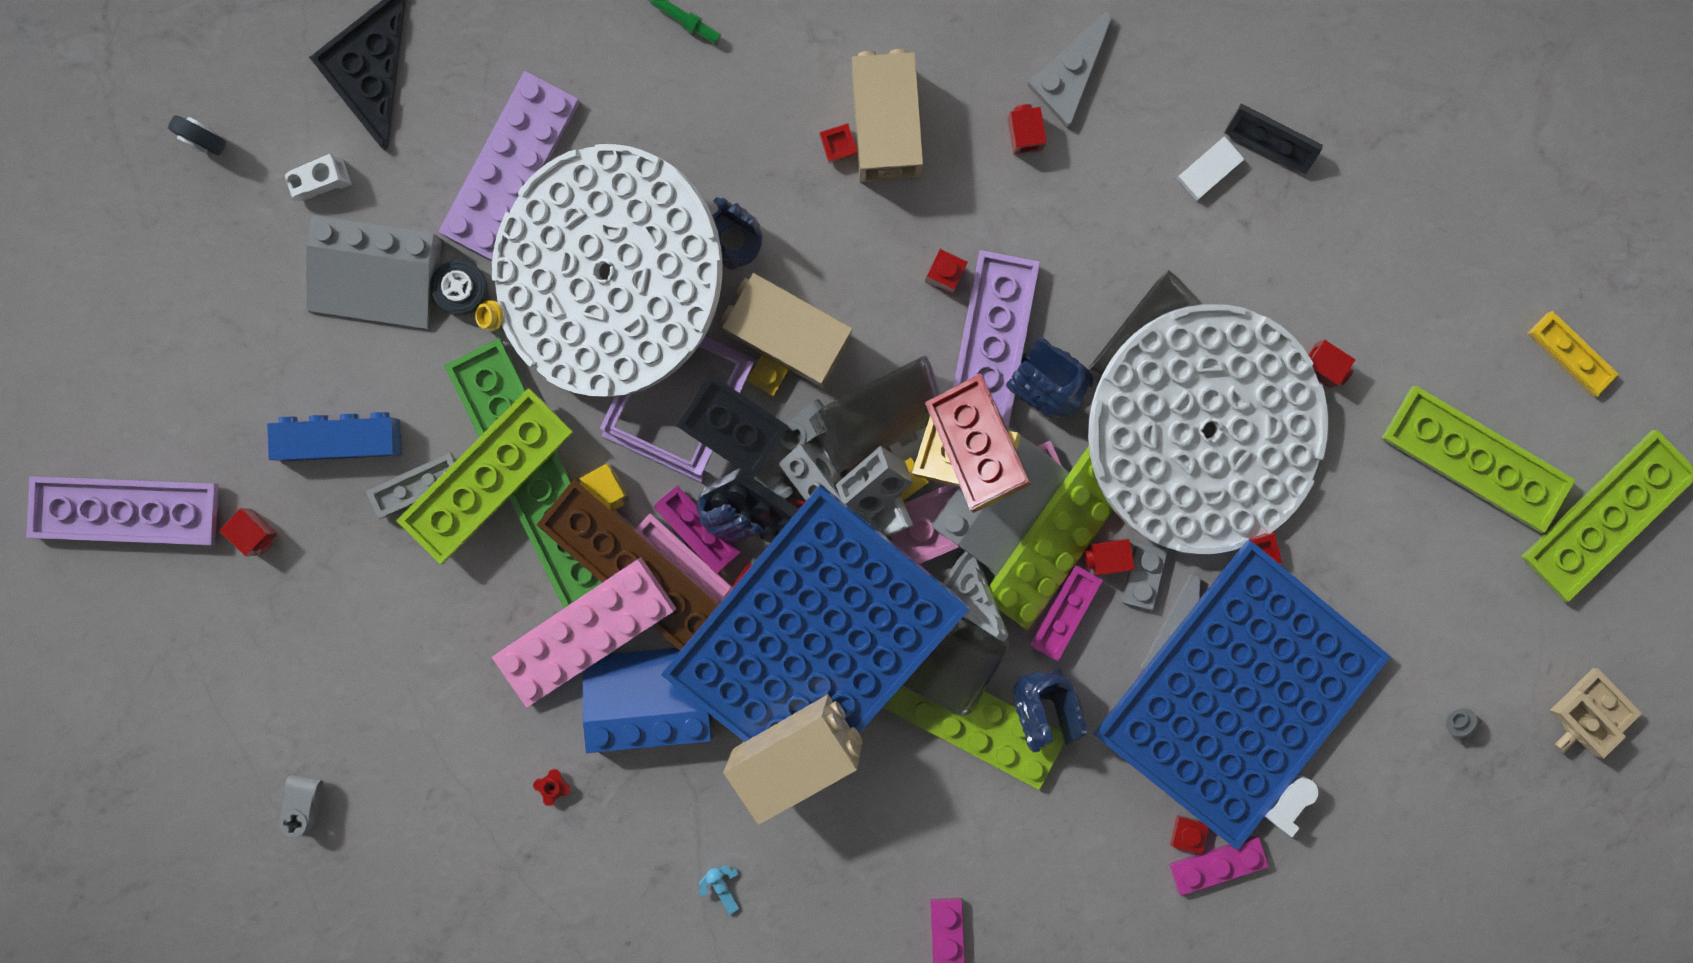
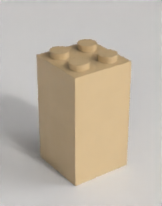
(887, 116)
(786, 329)
(794, 759)

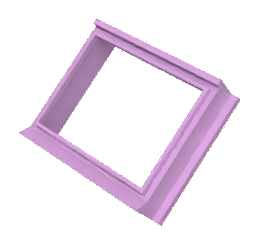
(695, 468)

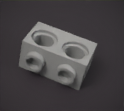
(874, 483)

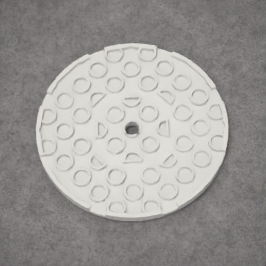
(662, 280)
(1160, 395)

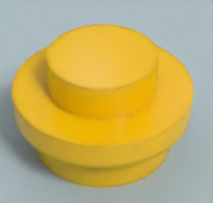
(489, 315)

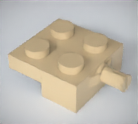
(1594, 715)

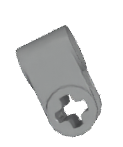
(802, 425)
(302, 801)

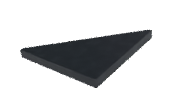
(364, 66)

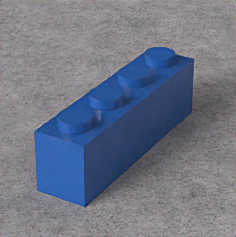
(334, 438)

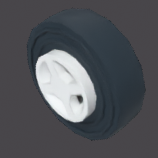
(197, 135)
(451, 278)

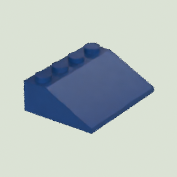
(636, 707)

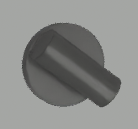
(1462, 724)

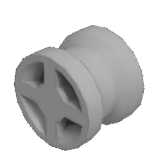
(778, 485)

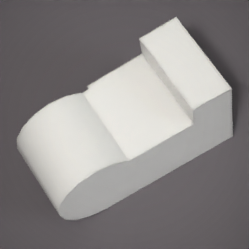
(317, 177)
(1291, 803)

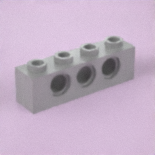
(809, 468)

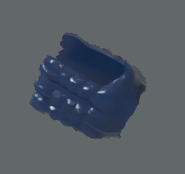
(735, 216)
(1050, 380)
(725, 522)
(1054, 687)

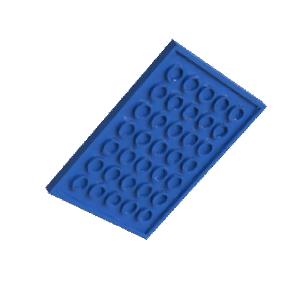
(815, 617)
(1242, 694)

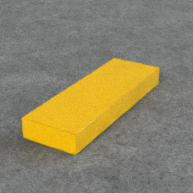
(1573, 354)

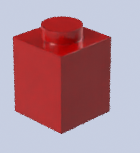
(1026, 129)
(946, 271)
(1331, 364)
(249, 532)
(1109, 557)

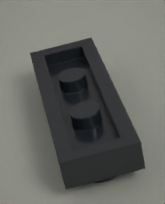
(1273, 138)

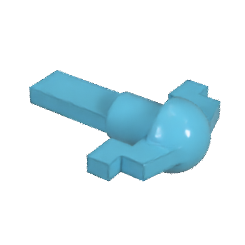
(714, 877)

